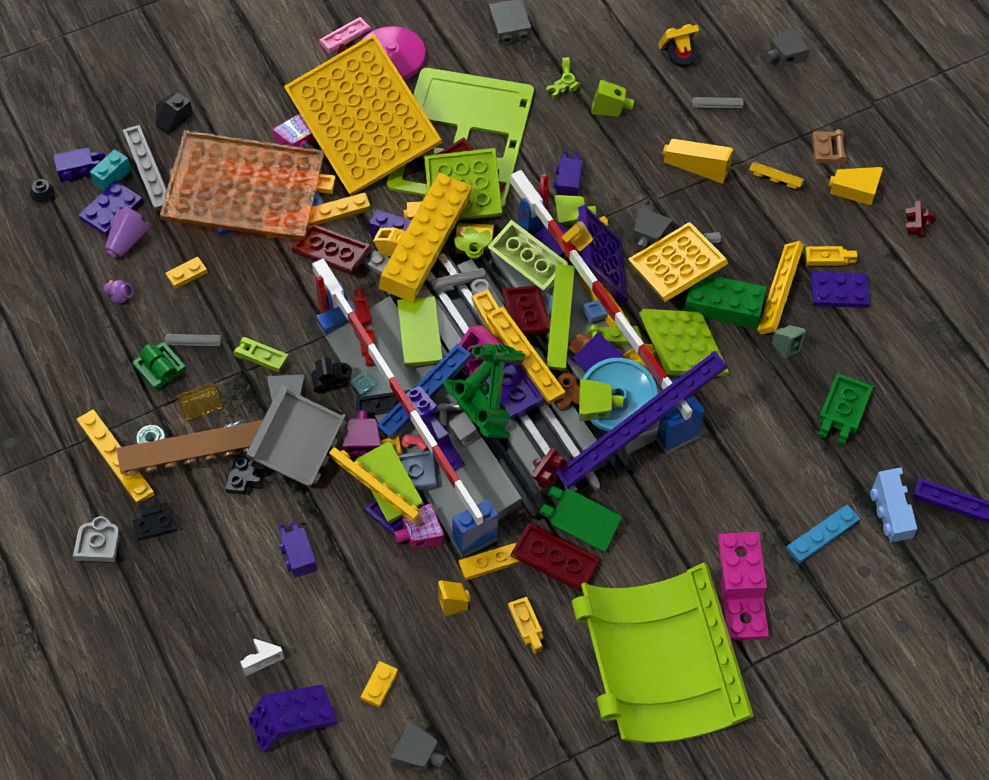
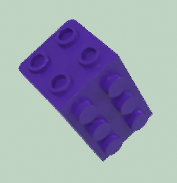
(290, 713)

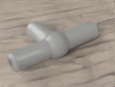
(442, 409)

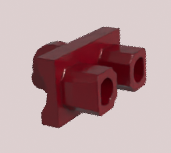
(921, 218)
(547, 467)

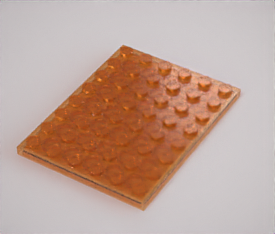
(243, 185)

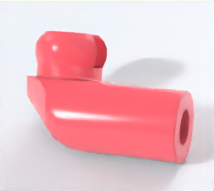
(409, 439)

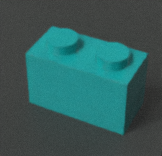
(111, 168)

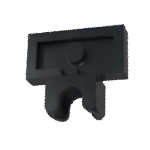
(245, 474)
(153, 521)

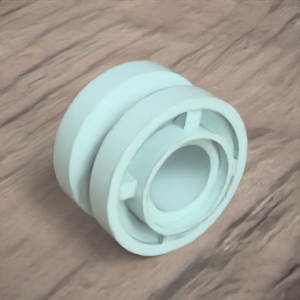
(149, 433)

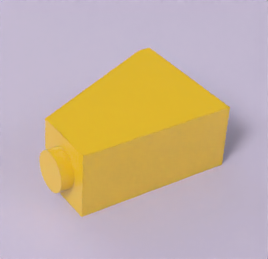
(856, 184)

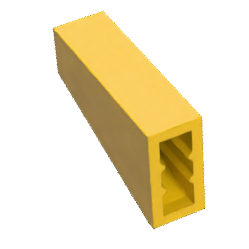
(699, 158)

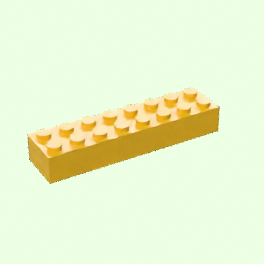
(425, 237)

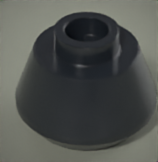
(42, 190)

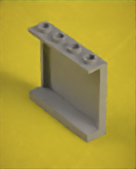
(296, 437)

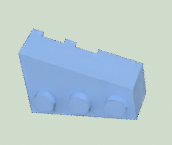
(892, 505)

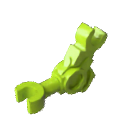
(566, 82)

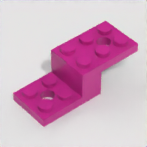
(743, 586)

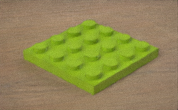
(473, 168)
(679, 339)

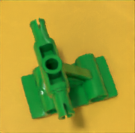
(472, 392)

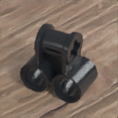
(329, 375)

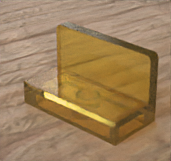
(199, 401)

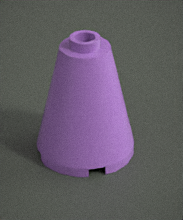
(125, 232)

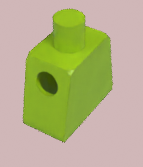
(610, 100)
(567, 209)
(596, 400)

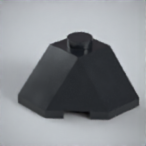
(172, 112)

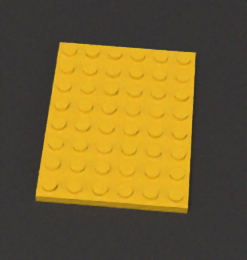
(362, 114)

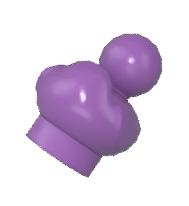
(118, 290)

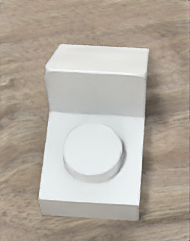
(266, 656)

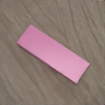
(344, 35)

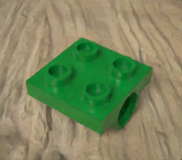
(158, 364)

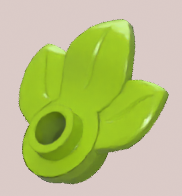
(473, 240)

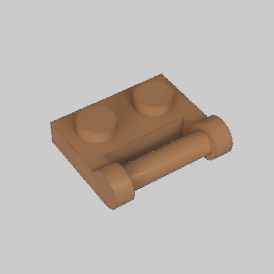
(823, 147)

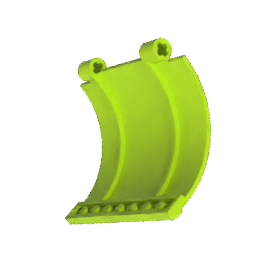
(664, 658)

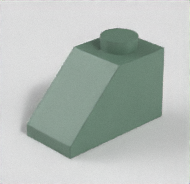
(789, 340)

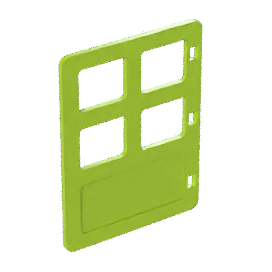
(470, 104)

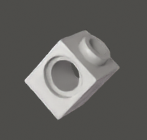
(464, 429)

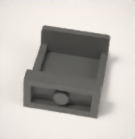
(510, 21)

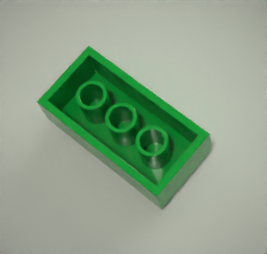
(727, 301)

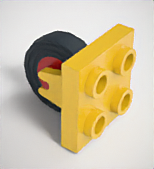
(680, 45)

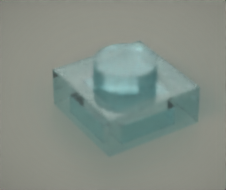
(363, 383)

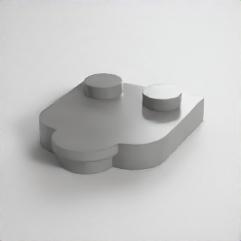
(97, 541)

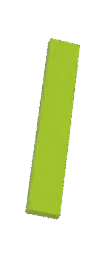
(560, 317)

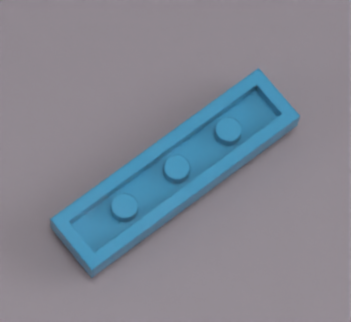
(823, 534)

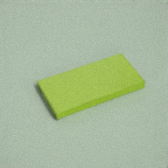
(419, 331)
(389, 469)

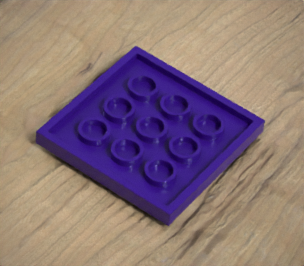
(604, 255)

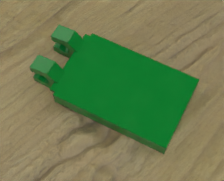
(844, 406)
(582, 518)

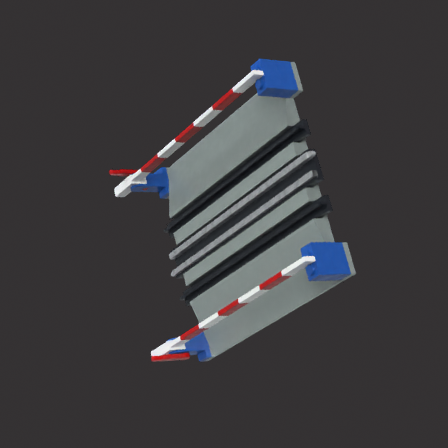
(495, 469)

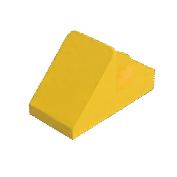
(578, 236)

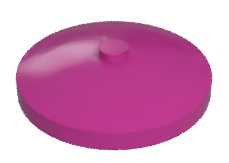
(403, 48)

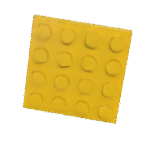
(677, 261)

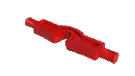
(363, 314)

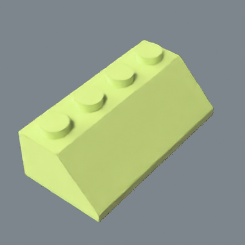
(527, 255)

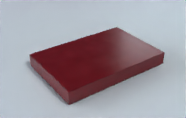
(527, 309)

